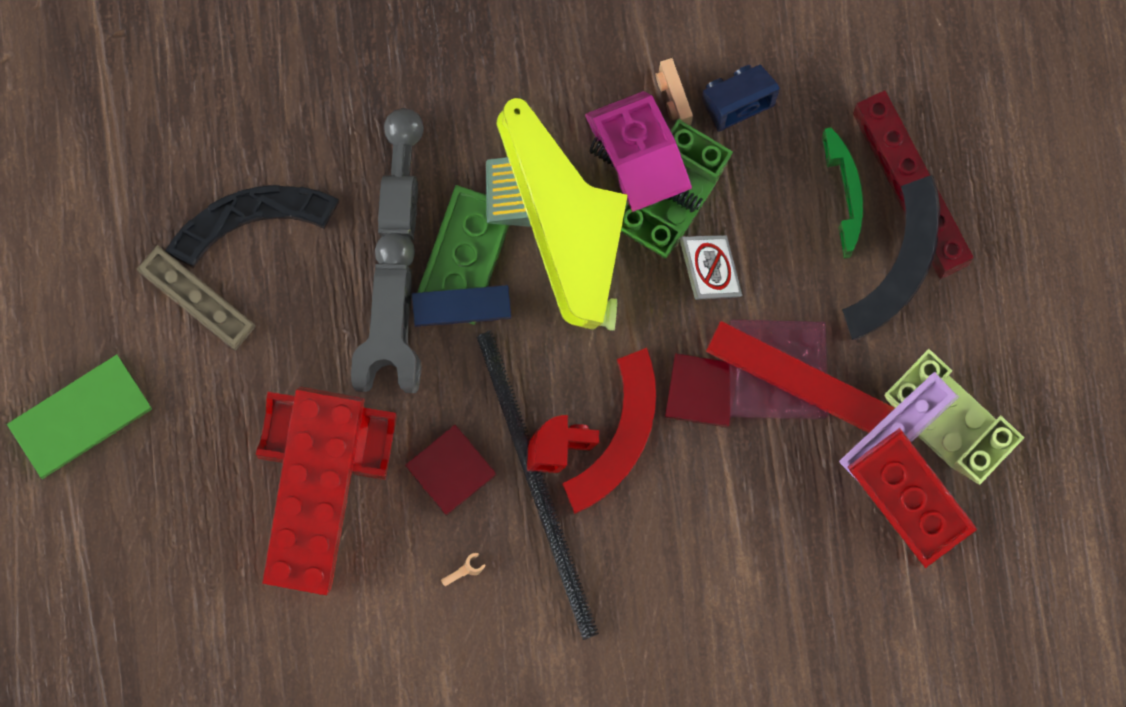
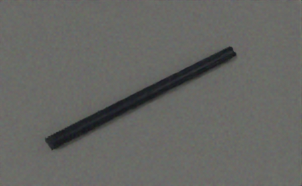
(537, 487)

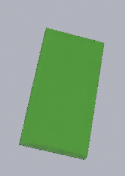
(464, 246)
(79, 416)

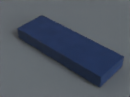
(461, 306)

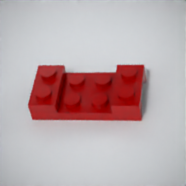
(373, 441)

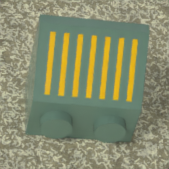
(503, 196)

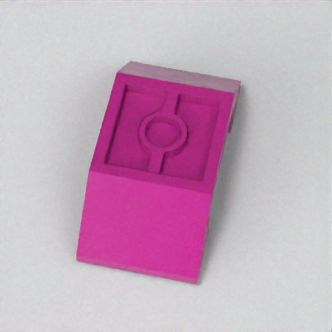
(640, 149)

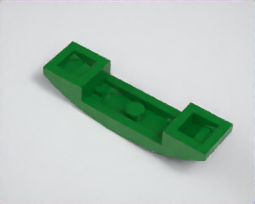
(838, 154)

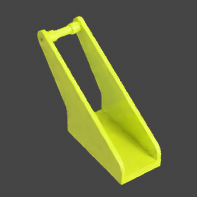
(570, 220)

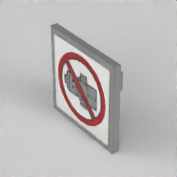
(710, 267)

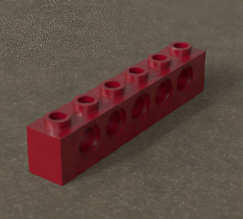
(904, 165)

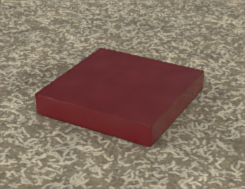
(699, 391)
(450, 470)

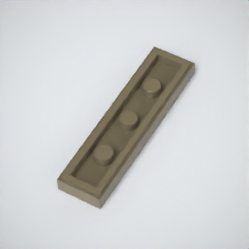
(196, 297)

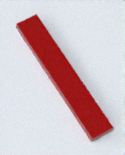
(797, 378)

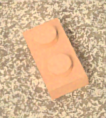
(669, 80)

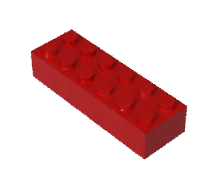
(313, 490)

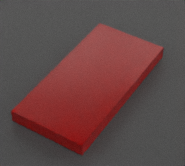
(912, 498)

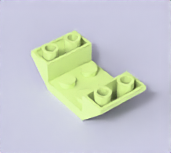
(965, 432)

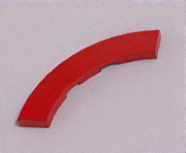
(629, 439)

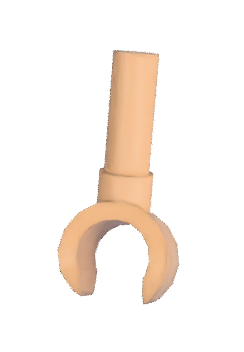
(463, 571)

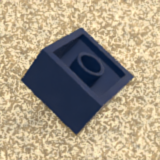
(740, 96)

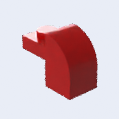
(551, 443)

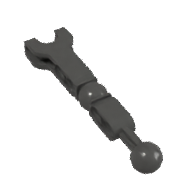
(394, 255)

